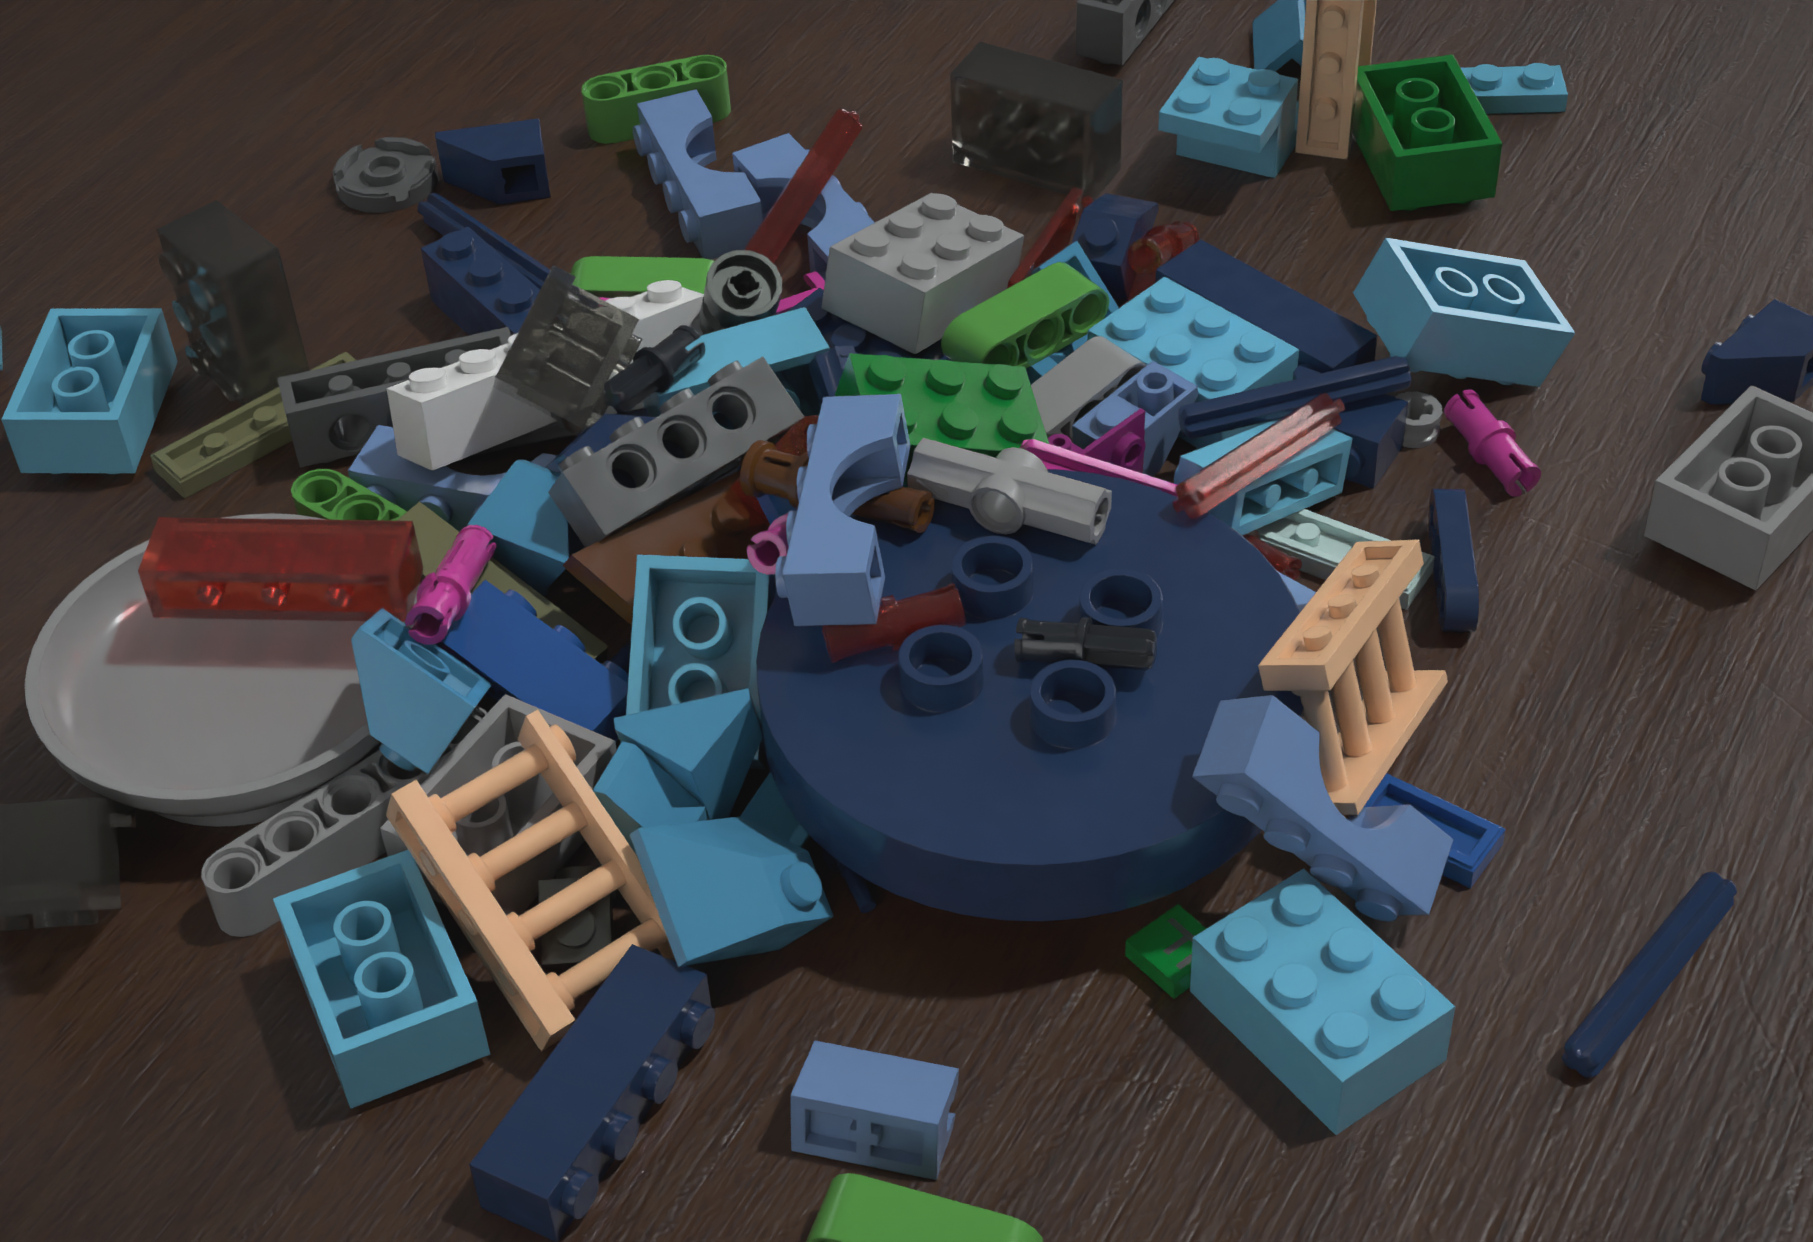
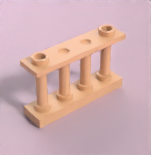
(1334, 45)
(1319, 657)
(467, 881)

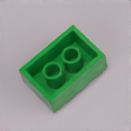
(1425, 133)
(951, 401)

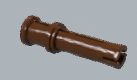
(775, 473)

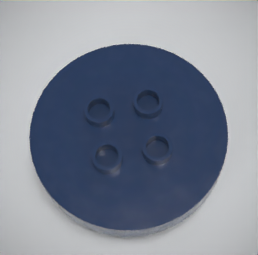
(1029, 779)

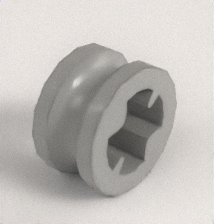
(1421, 420)

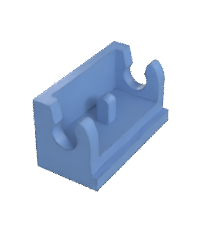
(873, 1109)

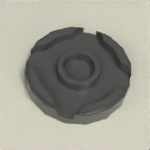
(386, 176)

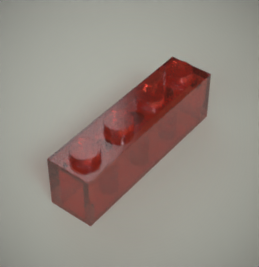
(280, 569)

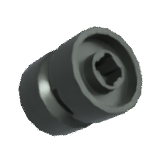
(739, 290)

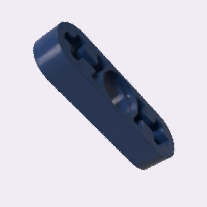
(1454, 560)

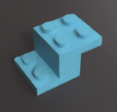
(1233, 116)

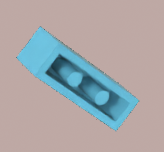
(1290, 487)

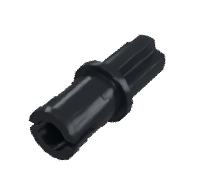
(653, 369)
(1085, 642)

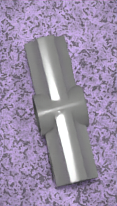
(1010, 491)

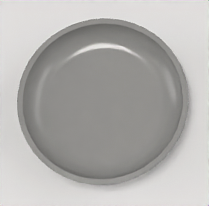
(194, 712)

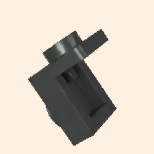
(582, 933)

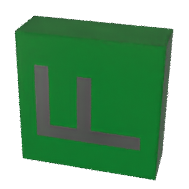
(1165, 949)

